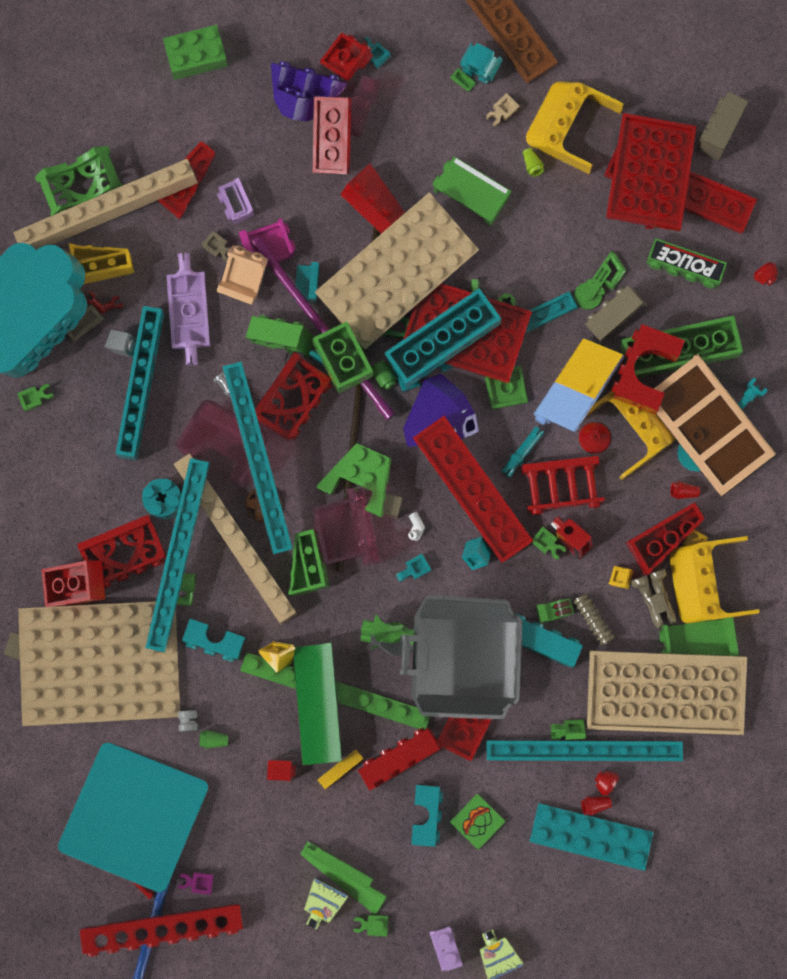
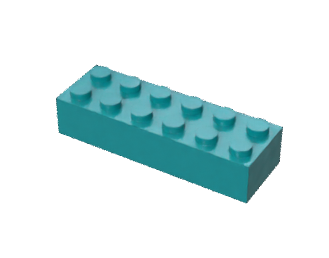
(443, 338)

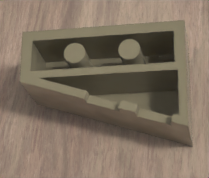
(615, 312)

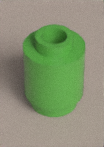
(384, 375)

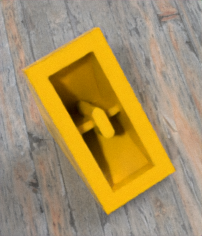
(278, 655)

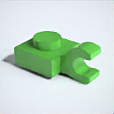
(571, 730)

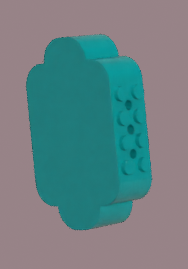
(37, 304)

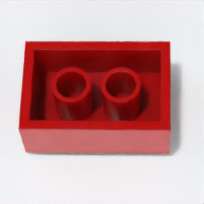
(73, 584)

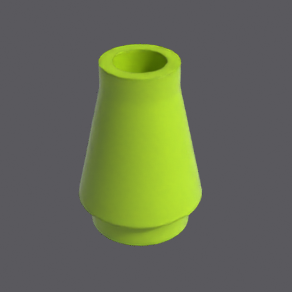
(533, 164)

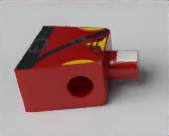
(578, 542)

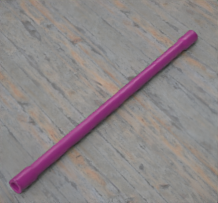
(261, 248)

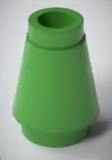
(212, 739)

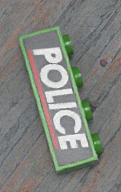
(686, 263)

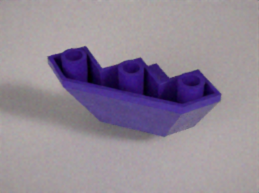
(297, 87)
(437, 399)

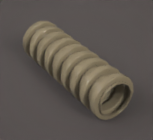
(594, 619)

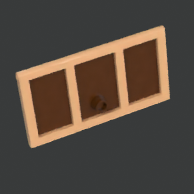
(711, 426)

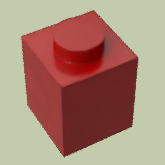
(280, 770)

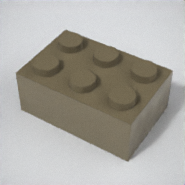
(721, 125)

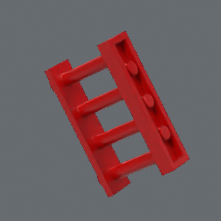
(570, 467)

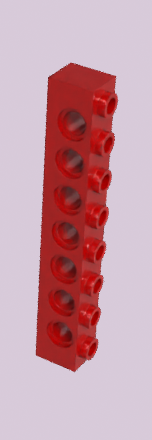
(130, 927)

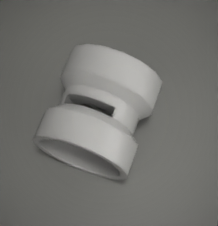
(187, 721)

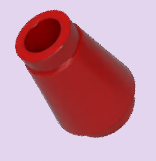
(683, 490)
(594, 805)

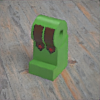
(554, 610)

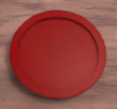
(594, 437)

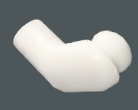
(417, 528)

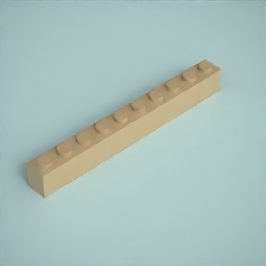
(108, 206)
(242, 549)

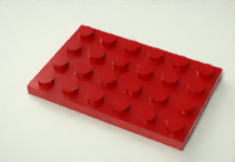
(651, 172)
(490, 355)

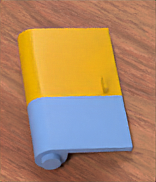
(578, 385)

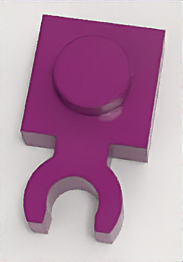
(200, 883)

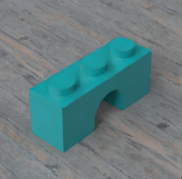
(229, 647)
(429, 798)

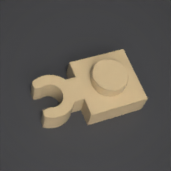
(503, 109)

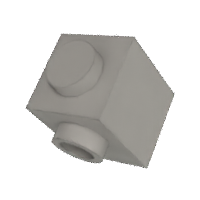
(121, 343)

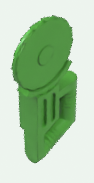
(590, 293)

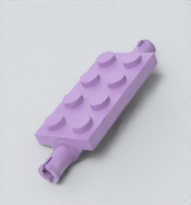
(188, 310)

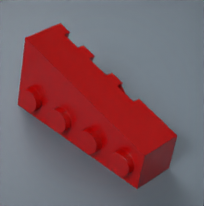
(372, 199)
(658, 541)

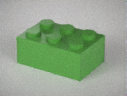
(195, 52)
(342, 357)

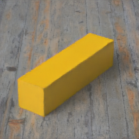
(340, 769)

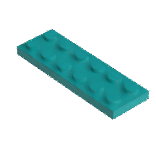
(591, 837)

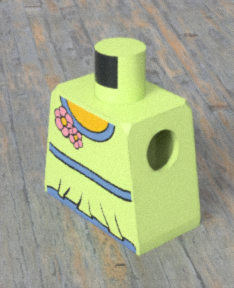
(323, 903)
(498, 956)

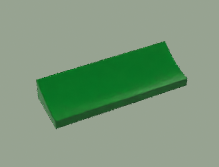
(317, 704)

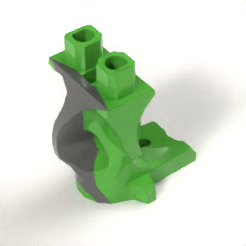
(385, 635)

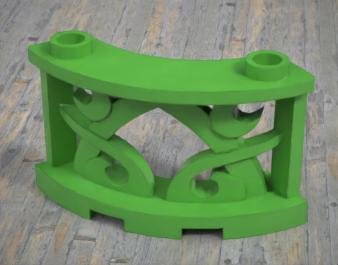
(57, 173)

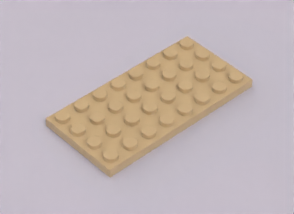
(397, 270)
(666, 692)

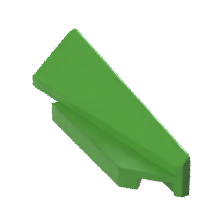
(345, 876)

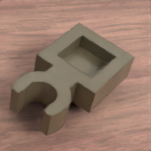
(216, 245)

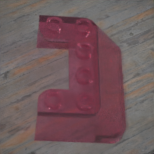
(220, 431)

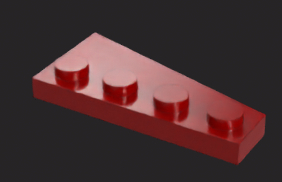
(200, 161)

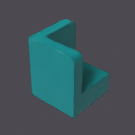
(476, 553)

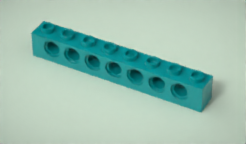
(139, 383)

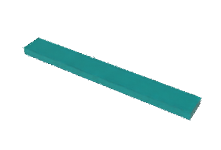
(544, 314)

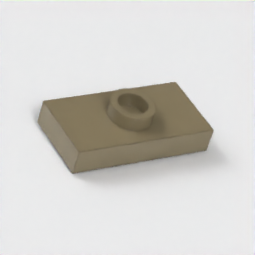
(86, 323)

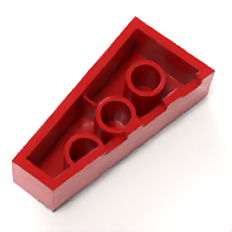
(399, 759)

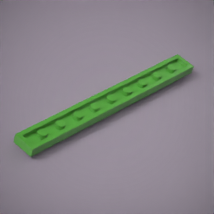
(345, 694)

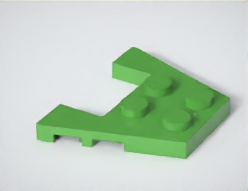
(364, 469)

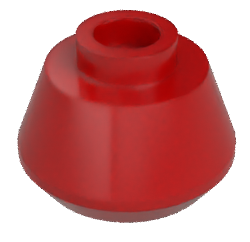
(766, 274)
(606, 781)

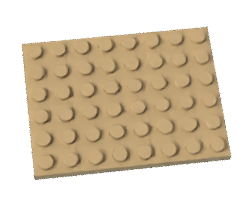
(95, 665)

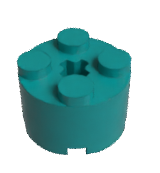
(480, 62)
(152, 494)

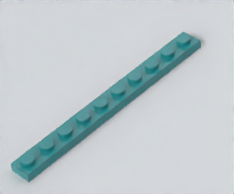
(257, 457)
(177, 555)
(584, 751)

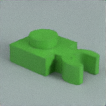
(32, 398)
(546, 541)
(375, 925)

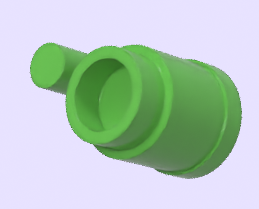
(188, 586)

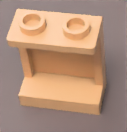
(243, 274)

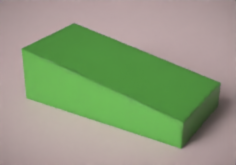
(463, 80)

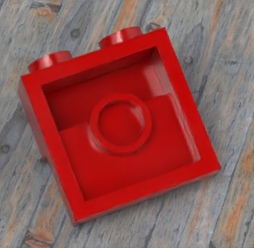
(346, 56)

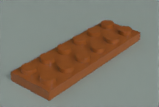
(514, 37)

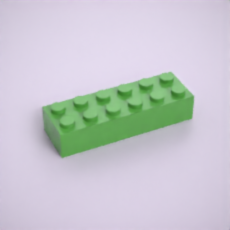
(711, 339)

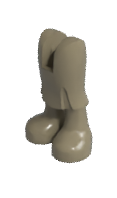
(658, 602)

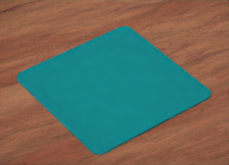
(133, 817)

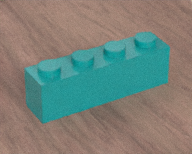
(549, 643)

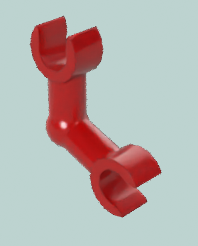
(106, 307)

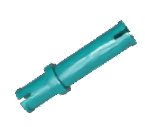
(521, 453)

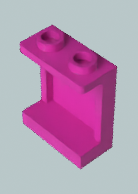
(275, 239)

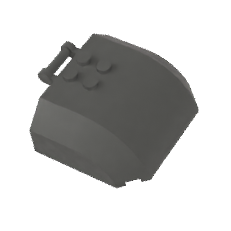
(464, 657)

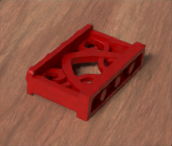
(291, 371)
(137, 529)

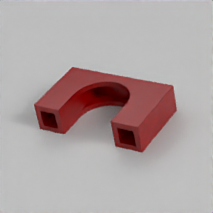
(646, 342)

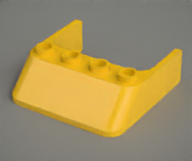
(557, 117)
(646, 425)
(696, 582)

